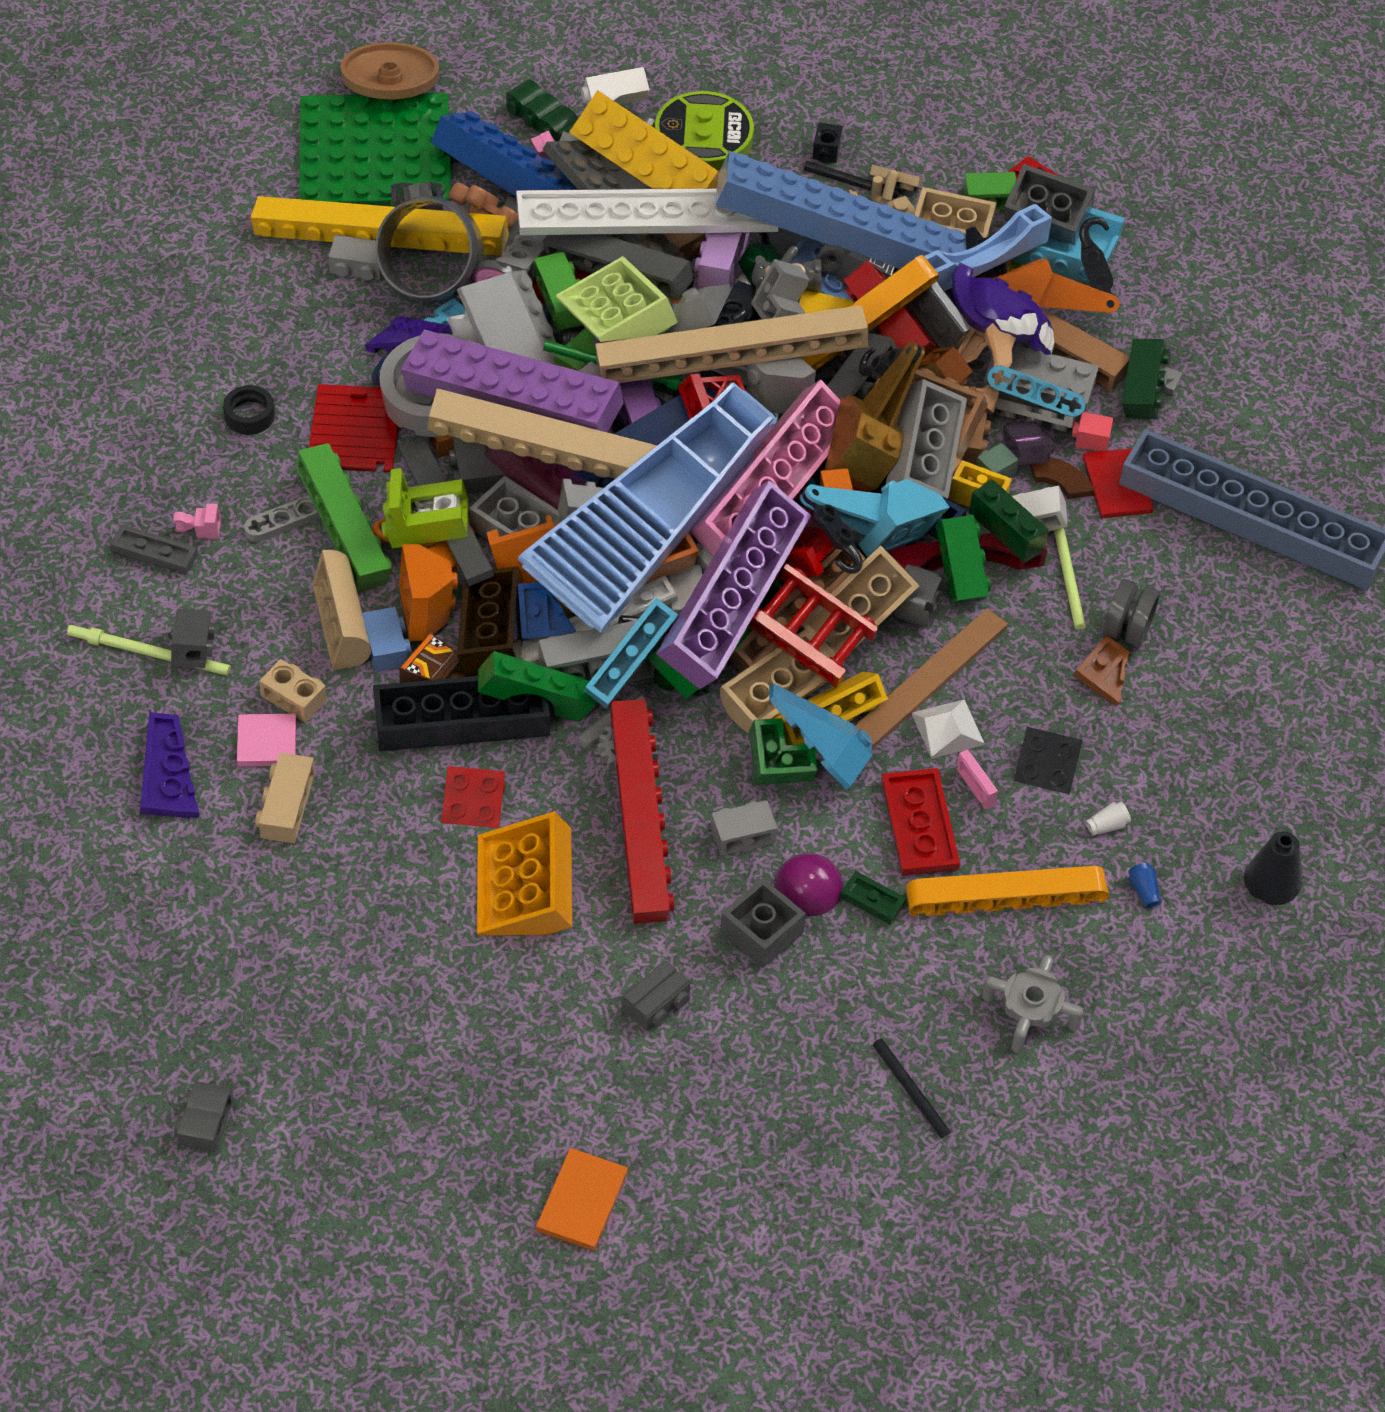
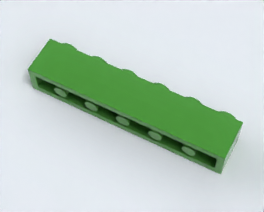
(343, 515)

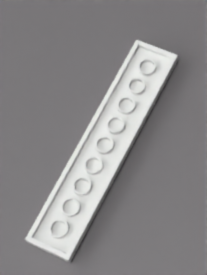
(629, 212)

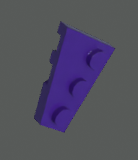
(403, 330)

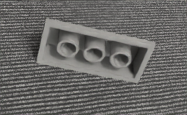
(931, 431)

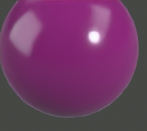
(810, 883)

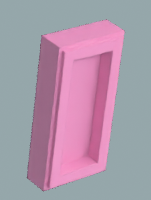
(976, 779)

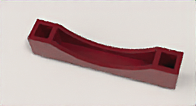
(929, 555)

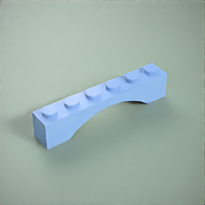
(1020, 234)

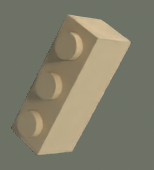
(285, 797)

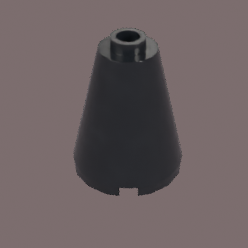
(1275, 870)

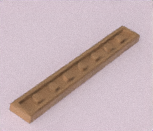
(932, 676)

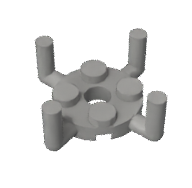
(1026, 1011)

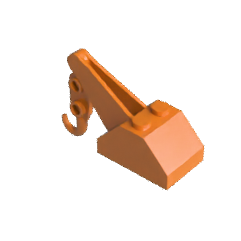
(425, 585)

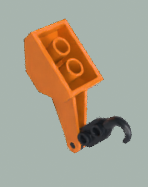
(1060, 292)

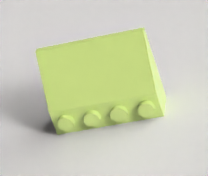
(619, 303)

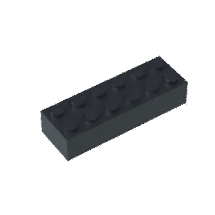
(453, 714)

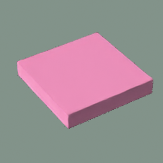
(264, 737)

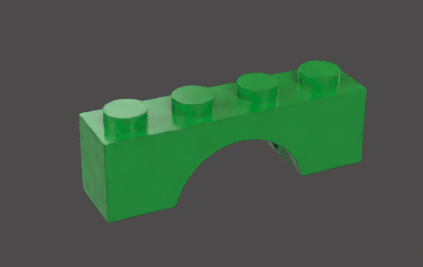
(509, 676)

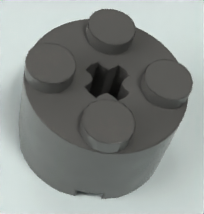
(925, 601)

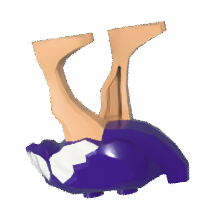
(998, 321)

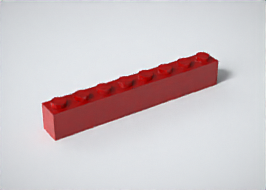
(639, 811)

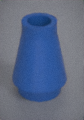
(1145, 883)

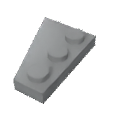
(1058, 421)

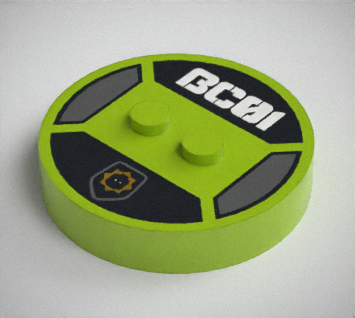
(707, 125)

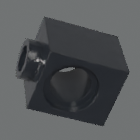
(827, 142)

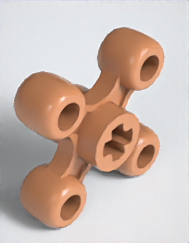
(481, 202)

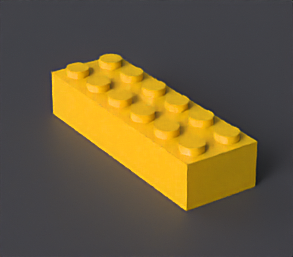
(640, 148)

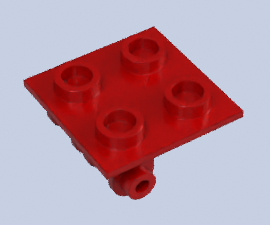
(473, 797)

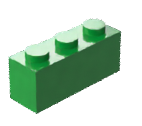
(963, 559)

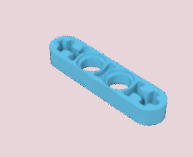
(1036, 388)

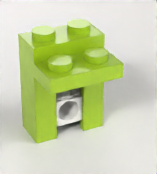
(424, 511)

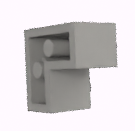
(780, 291)

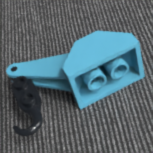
(886, 519)

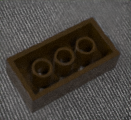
(490, 619)

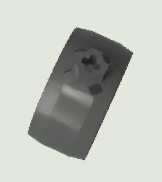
(415, 197)

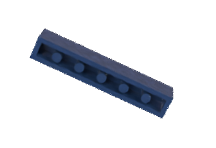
(650, 429)

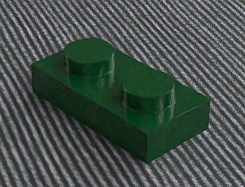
(873, 897)

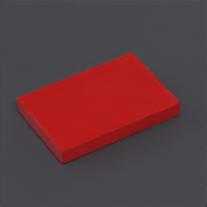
(1111, 498)

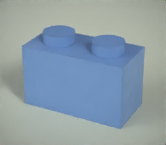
(386, 638)

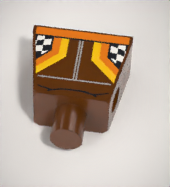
(431, 661)

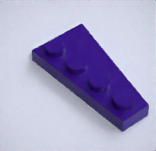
(166, 774)

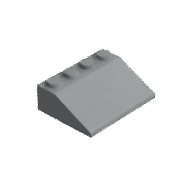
(508, 315)

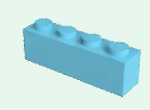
(631, 653)

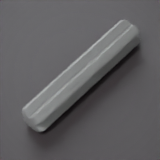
(591, 735)

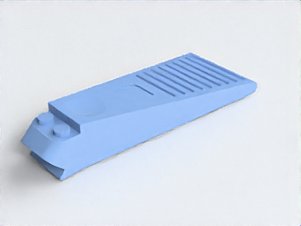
(633, 524)

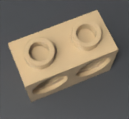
(288, 687)

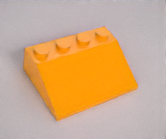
(525, 878)

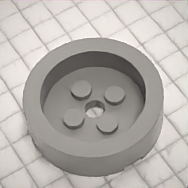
(405, 406)

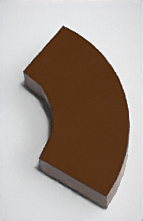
(1064, 475)

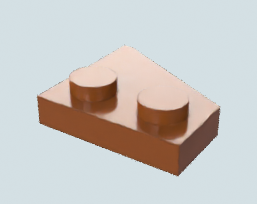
(1105, 670)

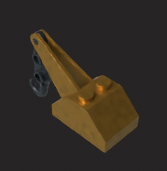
(866, 431)

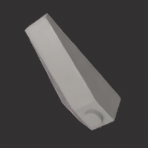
(700, 307)

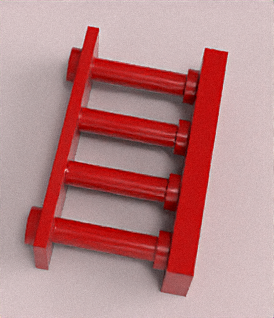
(808, 652)

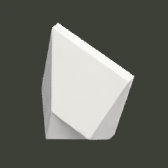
(947, 729)

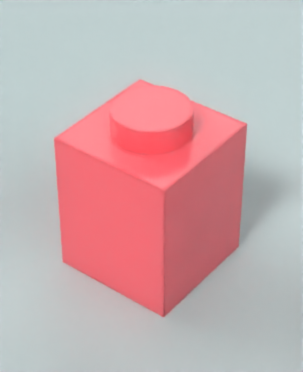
(1092, 432)

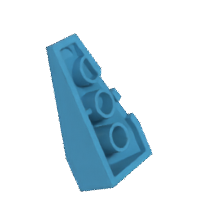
(837, 740)

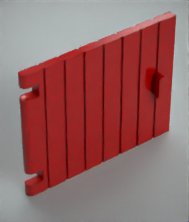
(354, 426)

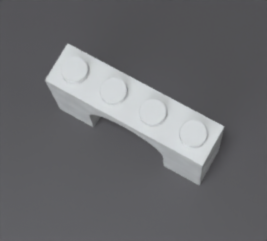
(619, 86)

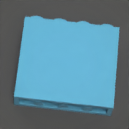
(1066, 258)

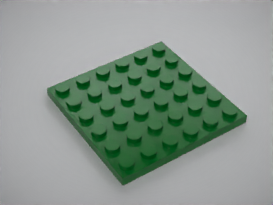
(366, 144)

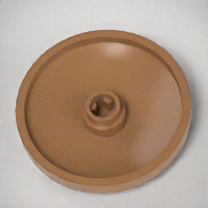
(389, 70)

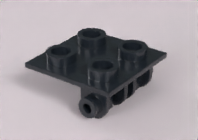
(1048, 760)

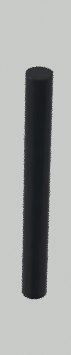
(844, 177)
(911, 1088)

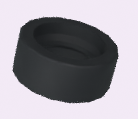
(254, 424)

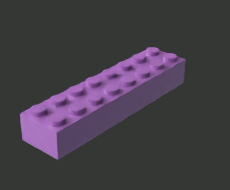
(511, 381)
(733, 585)

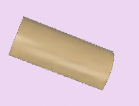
(870, 592)
(340, 611)
(748, 693)

